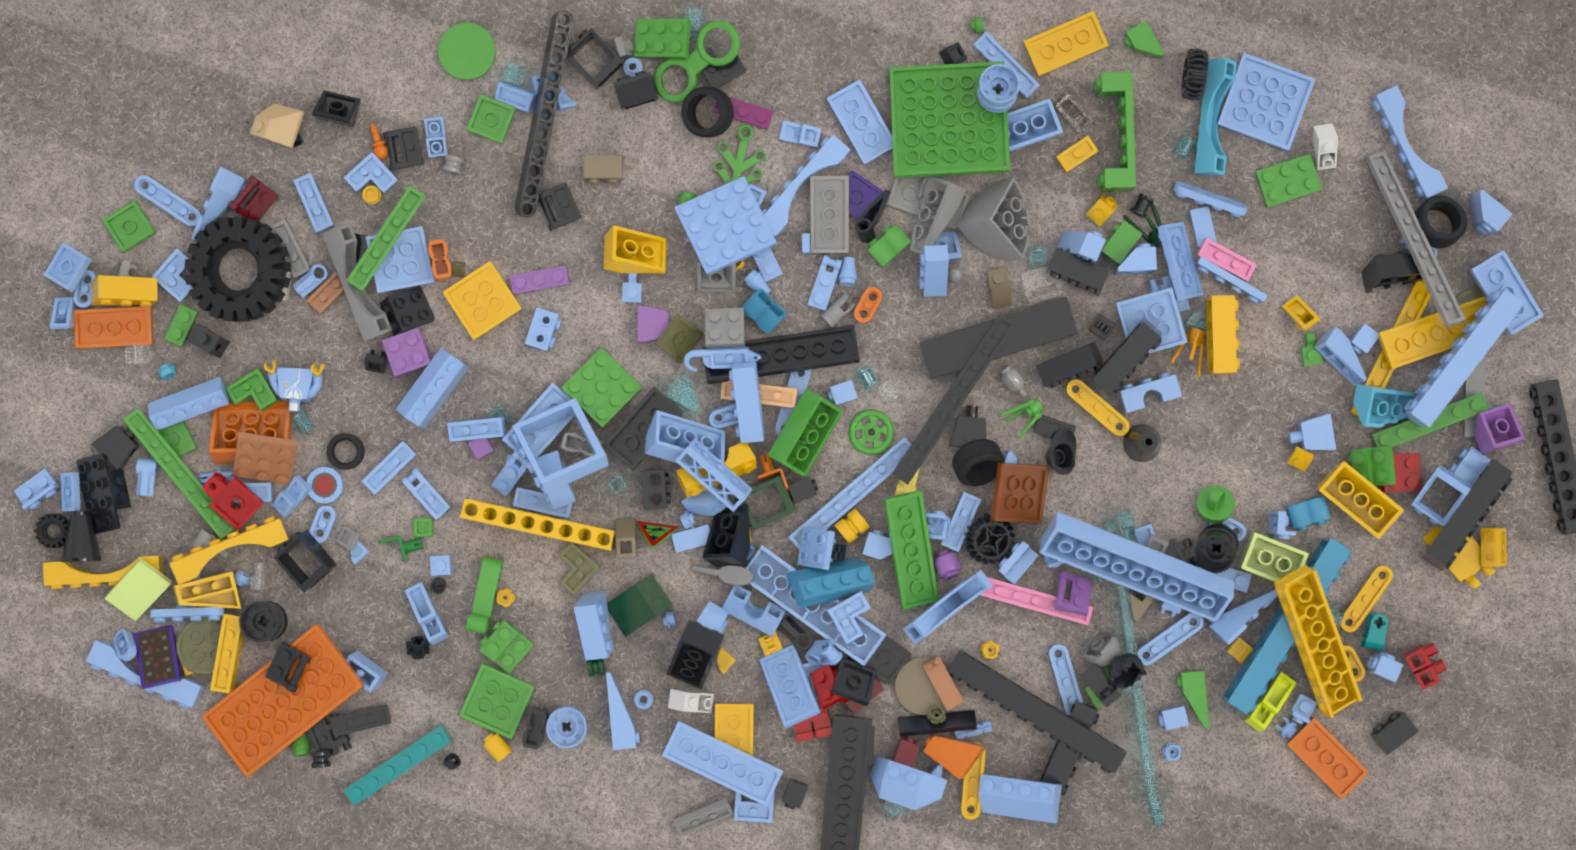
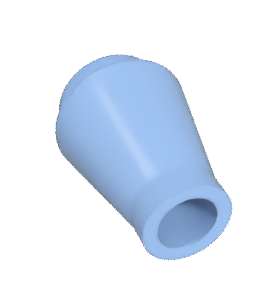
(848, 272)
(756, 281)

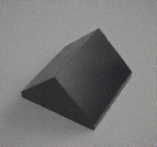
(337, 108)

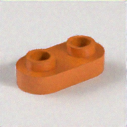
(868, 305)

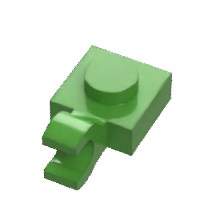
(1309, 354)

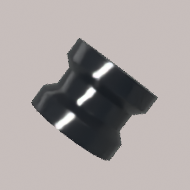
(320, 759)

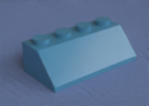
(842, 580)

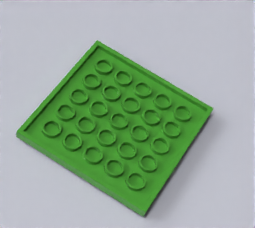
(942, 124)

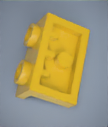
(1493, 547)

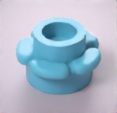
(167, 371)

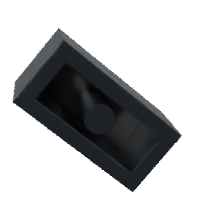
(1393, 732)

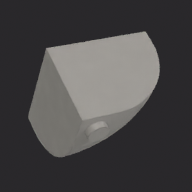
(998, 221)

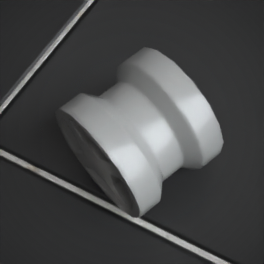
(453, 164)

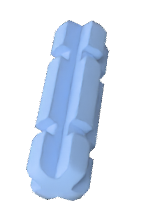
(984, 727)

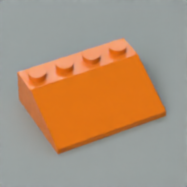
(246, 418)

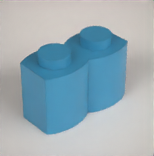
(764, 311)
(1308, 512)

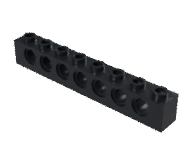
(1563, 446)

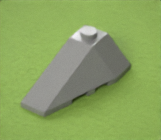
(936, 207)

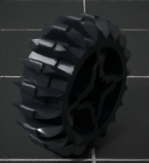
(1194, 74)
(974, 543)

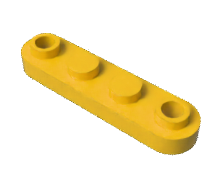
(1097, 407)
(1366, 598)
(970, 789)

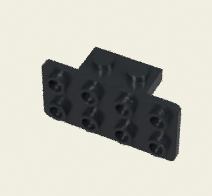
(102, 492)

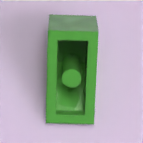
(1143, 41)

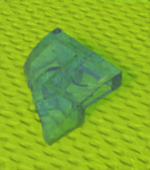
(1126, 525)

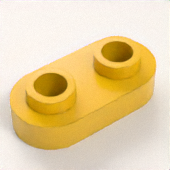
(1355, 663)

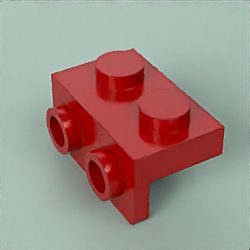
(823, 682)

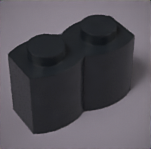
(534, 733)

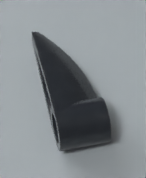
(870, 218)

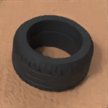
(689, 112)
(1452, 211)
(977, 462)

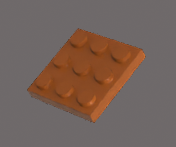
(1019, 493)

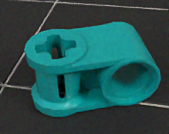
(1375, 634)

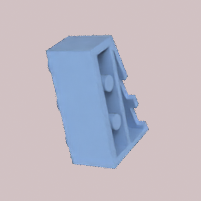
(594, 625)

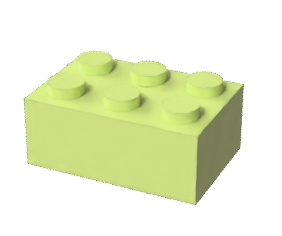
(1270, 558)

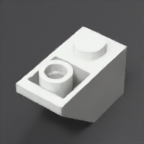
(1325, 146)
(690, 701)

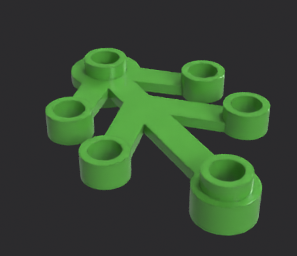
(739, 165)

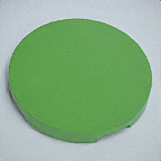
(466, 51)

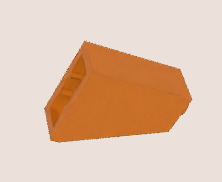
(953, 754)

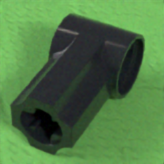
(794, 632)

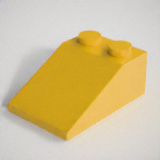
(634, 251)

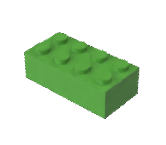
(805, 432)

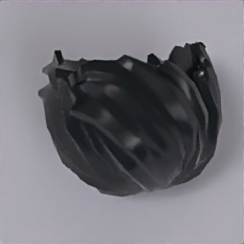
(1125, 670)

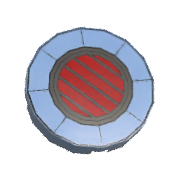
(326, 485)

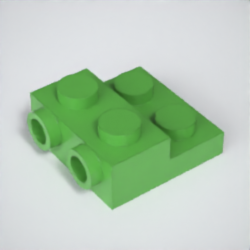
(1374, 464)
(506, 646)

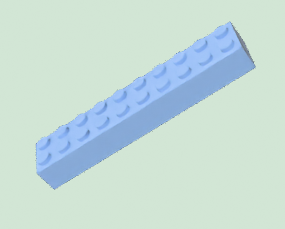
(1137, 567)

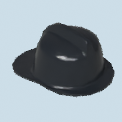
(1062, 452)

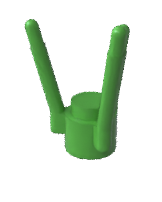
(1030, 408)

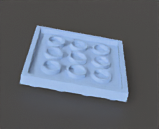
(1266, 102)
(725, 225)

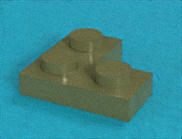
(582, 567)

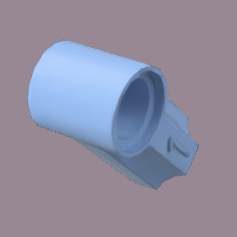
(310, 280)
(147, 472)

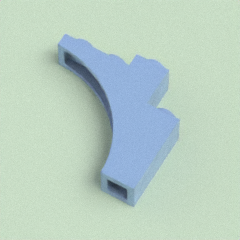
(947, 606)

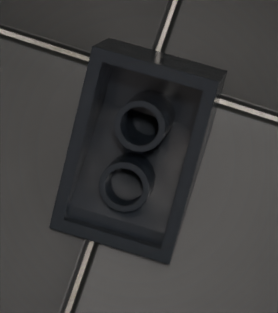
(729, 538)

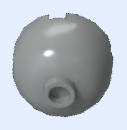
(1102, 649)

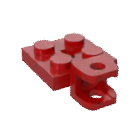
(225, 492)

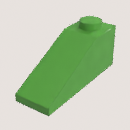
(1193, 688)

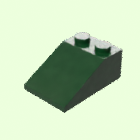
(639, 604)

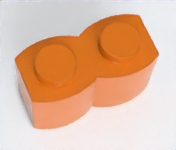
(440, 264)

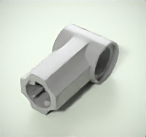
(203, 539)

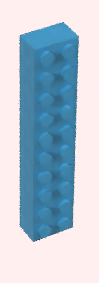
(1277, 637)

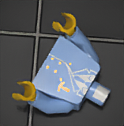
(295, 383)

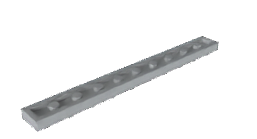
(1415, 239)

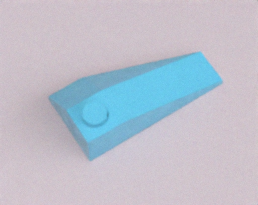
(1380, 404)

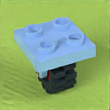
(819, 548)

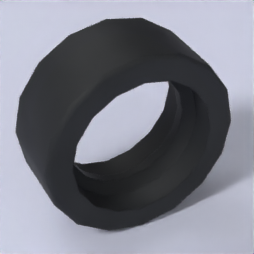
(331, 451)

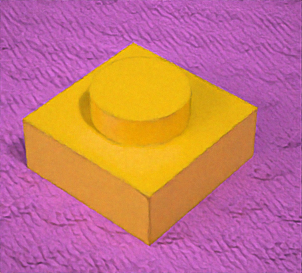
(1300, 458)

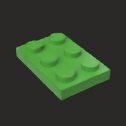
(662, 38)
(1288, 180)

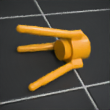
(1195, 338)

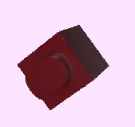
(906, 751)

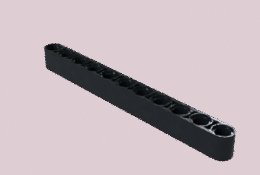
(550, 106)

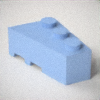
(1082, 244)

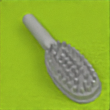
(730, 574)

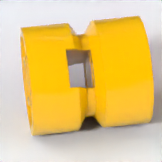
(852, 526)

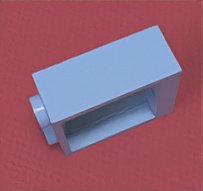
(1452, 480)

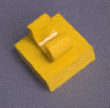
(770, 644)

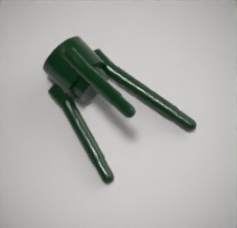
(1154, 238)

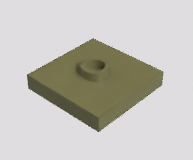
(679, 338)

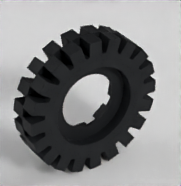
(205, 263)

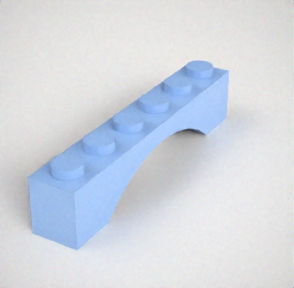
(1391, 107)
(829, 156)
(105, 657)

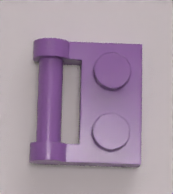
(1079, 594)

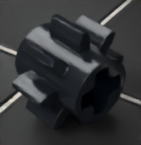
(417, 647)

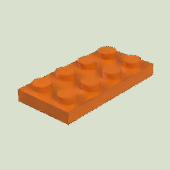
(113, 327)
(1327, 758)

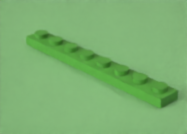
(176, 471)

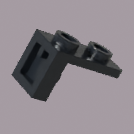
(1100, 685)

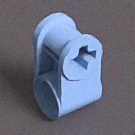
(823, 653)

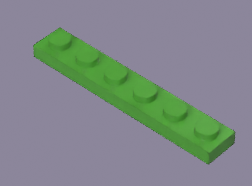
(385, 238)
(1451, 414)

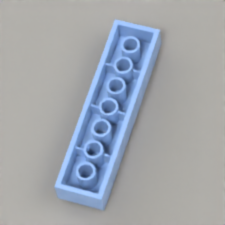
(1463, 358)

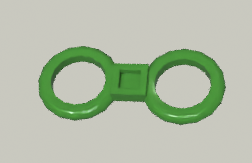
(697, 60)

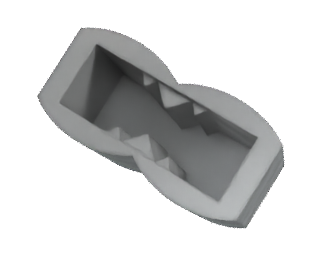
(576, 443)

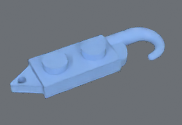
(721, 357)

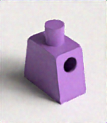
(651, 323)

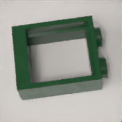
(784, 495)

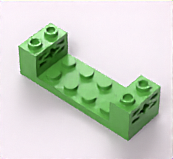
(1119, 85)

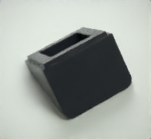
(953, 54)

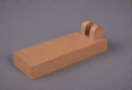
(326, 293)
(943, 683)

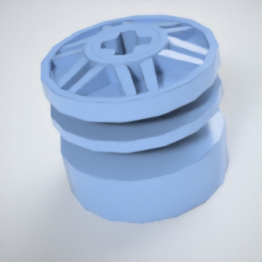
(1001, 78)
(566, 738)

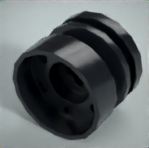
(1216, 557)
(252, 621)

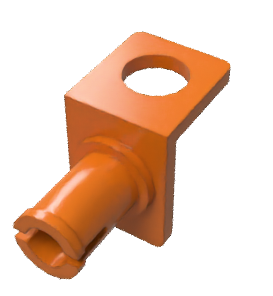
(770, 471)

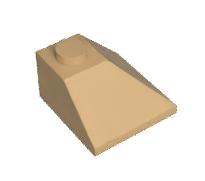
(278, 125)

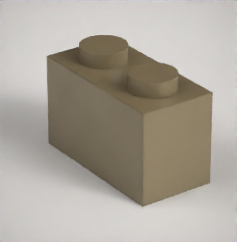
(603, 168)

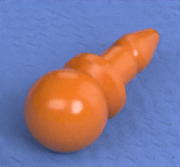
(379, 150)

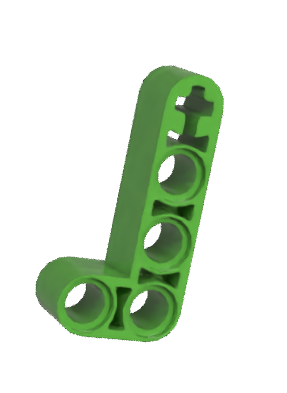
(485, 595)

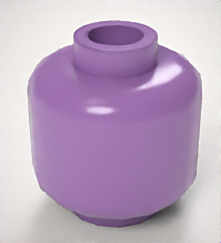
(947, 565)

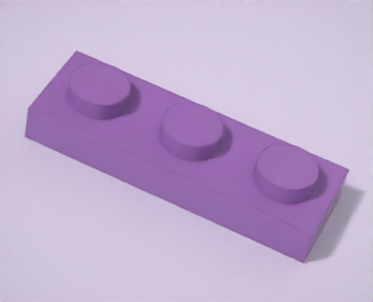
(539, 280)

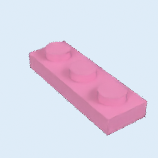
(1226, 259)

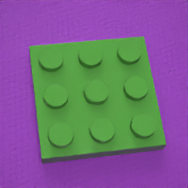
(601, 387)
(497, 700)

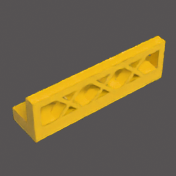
(227, 655)

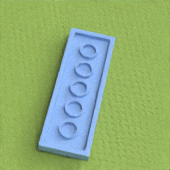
(722, 763)

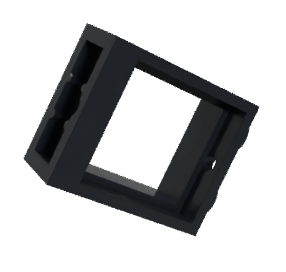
(607, 72)
(294, 570)

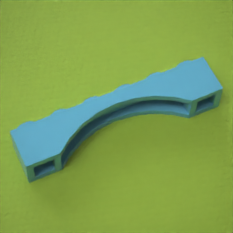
(1210, 156)

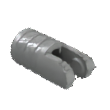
(835, 313)

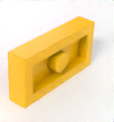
(1077, 154)

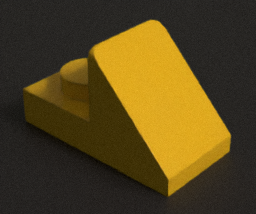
(1300, 313)

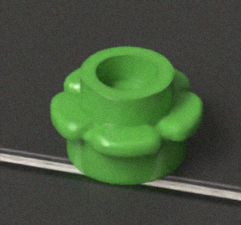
(977, 25)

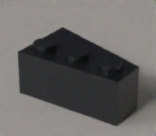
(1389, 270)
(1077, 272)
(1069, 365)

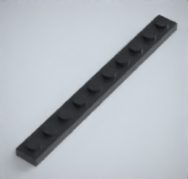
(953, 399)

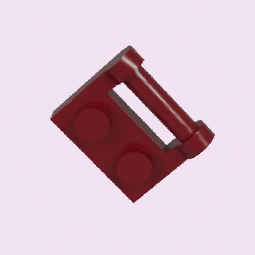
(259, 201)

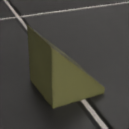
(458, 270)

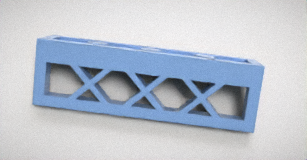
(705, 459)

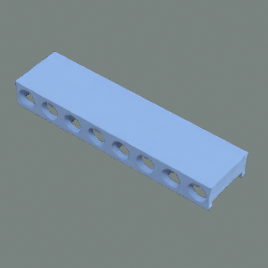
(771, 580)

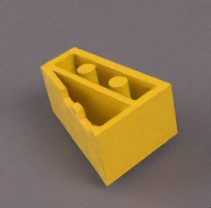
(123, 291)
(209, 591)

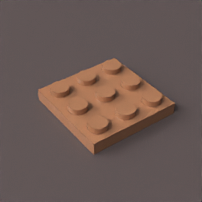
(264, 458)

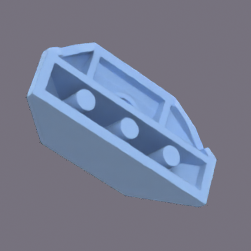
(905, 784)

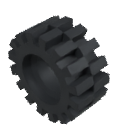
(42, 527)

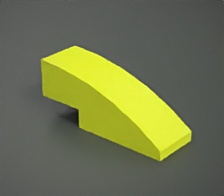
(1270, 702)

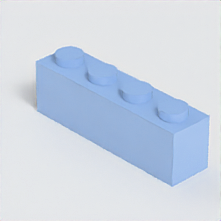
(748, 402)
(188, 403)

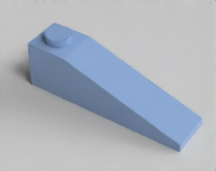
(622, 726)

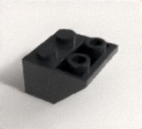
(635, 90)

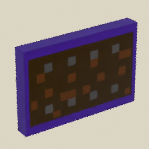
(157, 657)

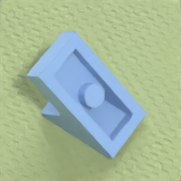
(63, 313)

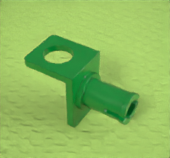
(405, 547)

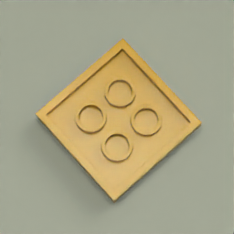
(482, 300)

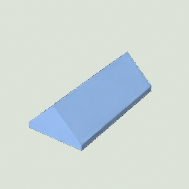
(1032, 125)

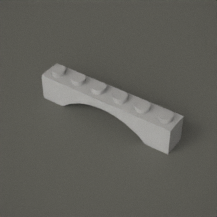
(342, 248)

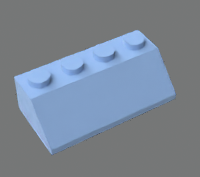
(432, 388)
(672, 434)
(1019, 798)

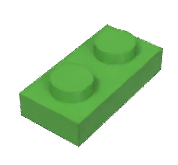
(181, 325)

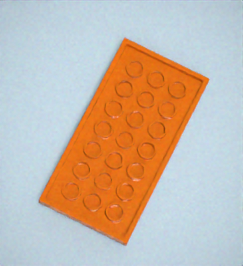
(266, 718)

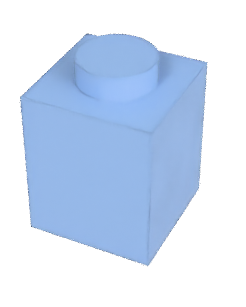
(1363, 339)
(842, 393)
(441, 565)
(1173, 717)

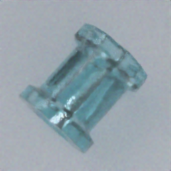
(1180, 150)
(867, 377)
(302, 422)
(614, 480)

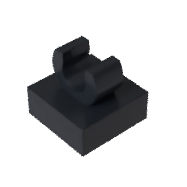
(1102, 327)
(374, 362)

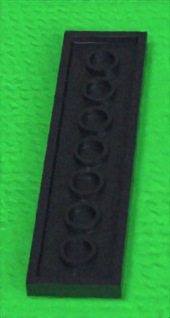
(798, 352)
(846, 783)

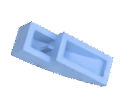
(427, 613)

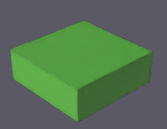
(423, 527)

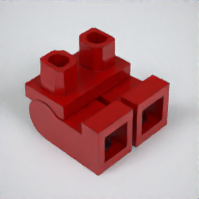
(1422, 667)
(821, 725)

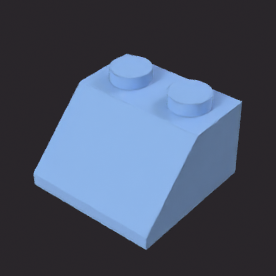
(1488, 213)
(1138, 261)

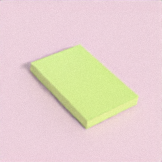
(138, 589)

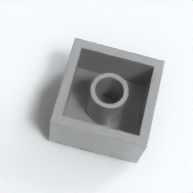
(725, 328)

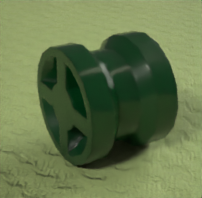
(595, 667)

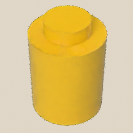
(496, 746)

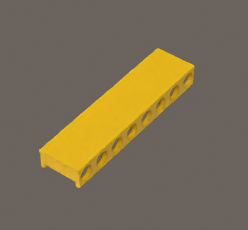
(538, 524)
(1317, 640)

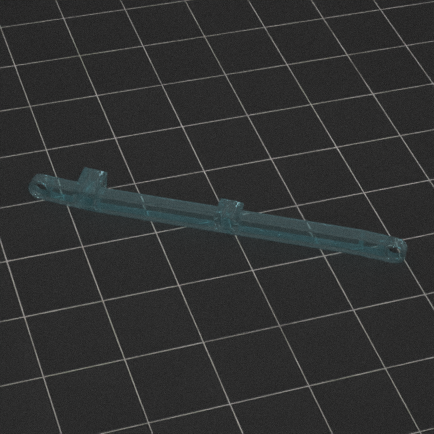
(1138, 698)

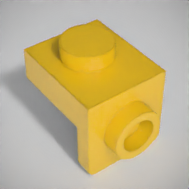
(1102, 209)

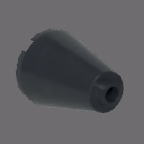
(1135, 445)
(80, 540)

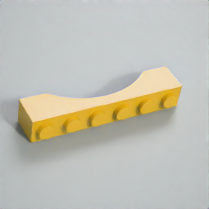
(190, 565)
(65, 573)

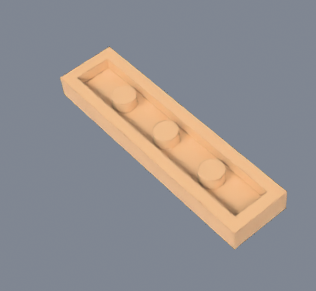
(769, 394)

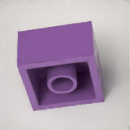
(407, 352)

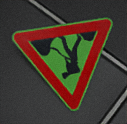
(655, 532)

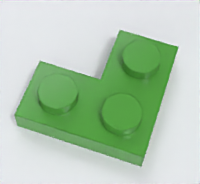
(253, 386)

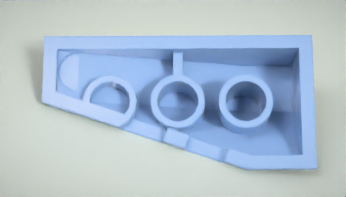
(225, 188)
(1233, 620)

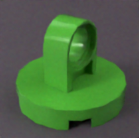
(1215, 504)

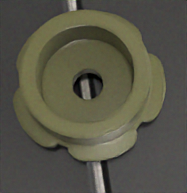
(936, 710)

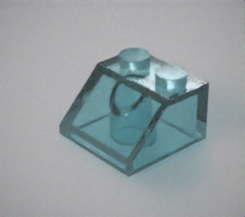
(685, 394)

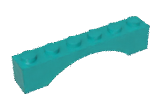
(398, 765)

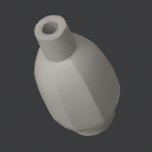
(1013, 380)

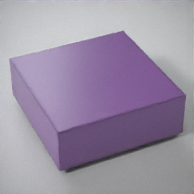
(481, 447)

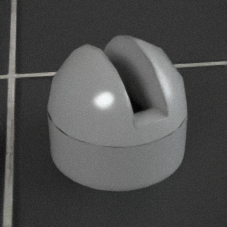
(955, 275)

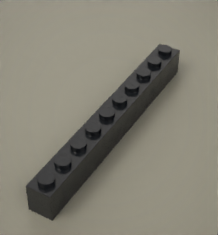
(1036, 710)

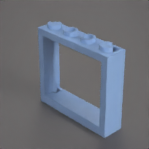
(571, 472)

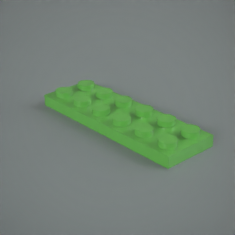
(911, 549)

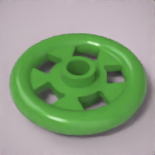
(887, 429)

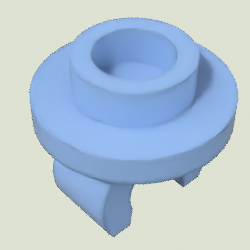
(1289, 730)

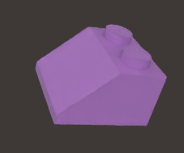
(1497, 429)

